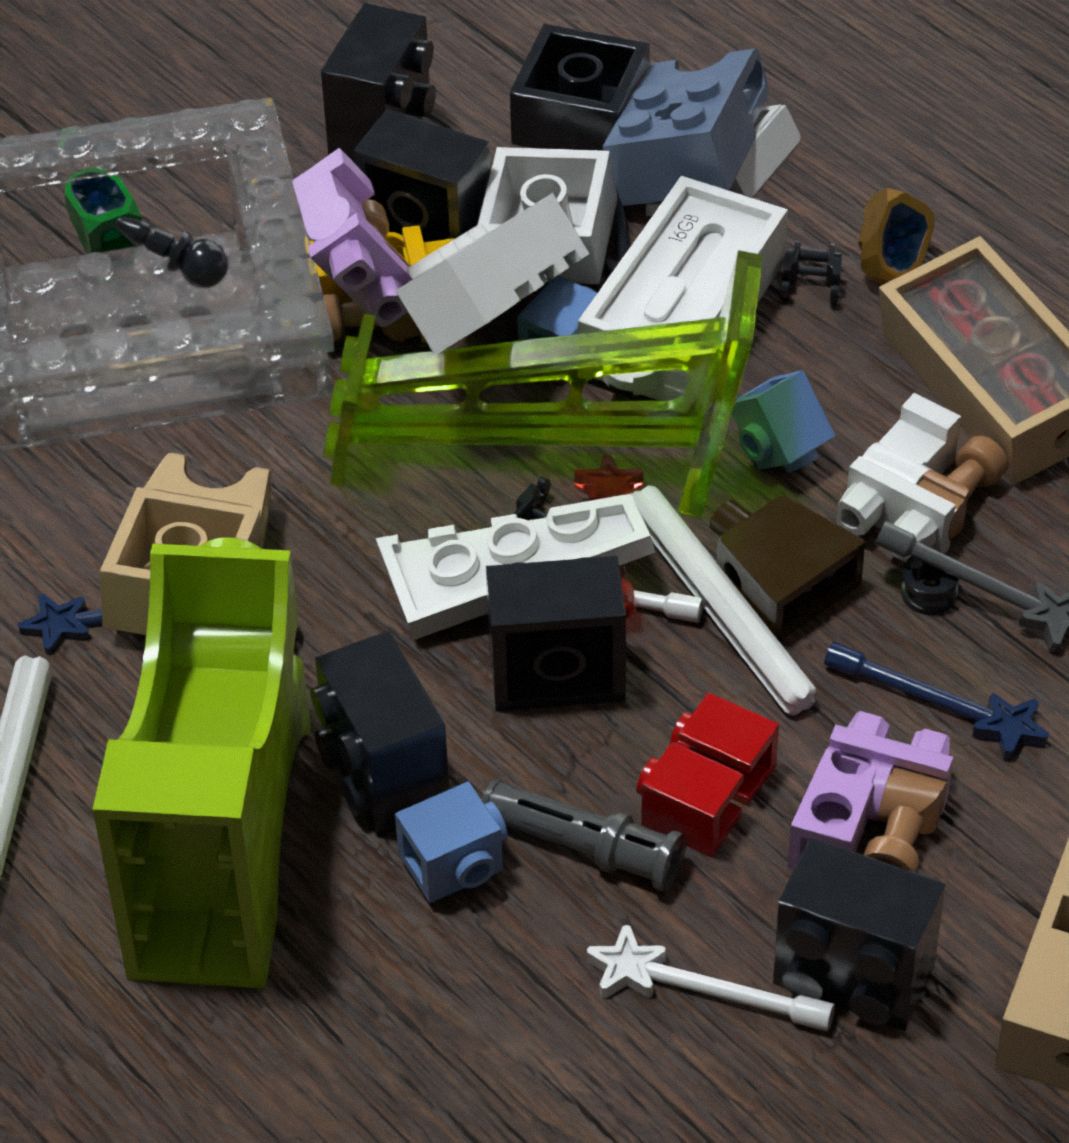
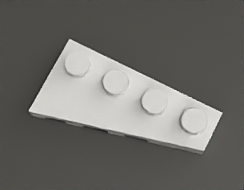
(444, 576)

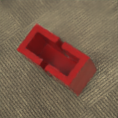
(710, 759)

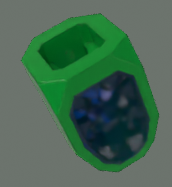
(95, 207)

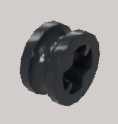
(927, 598)

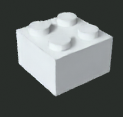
(580, 183)

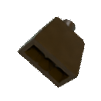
(787, 560)

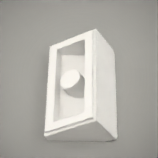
(773, 143)

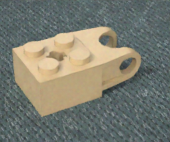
(175, 513)

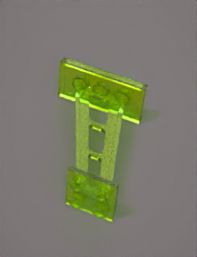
(708, 349)

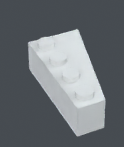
(489, 272)

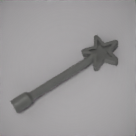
(1042, 609)

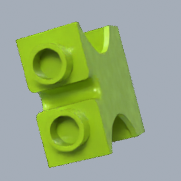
(205, 767)

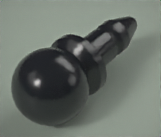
(199, 261)

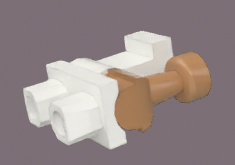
(904, 479)

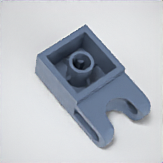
(687, 126)

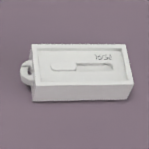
(683, 270)

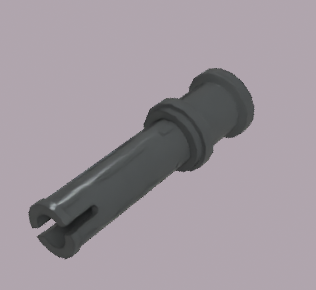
(611, 841)

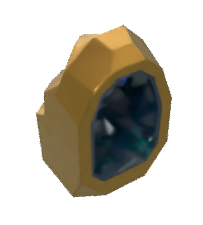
(894, 235)

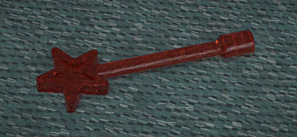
(606, 483)

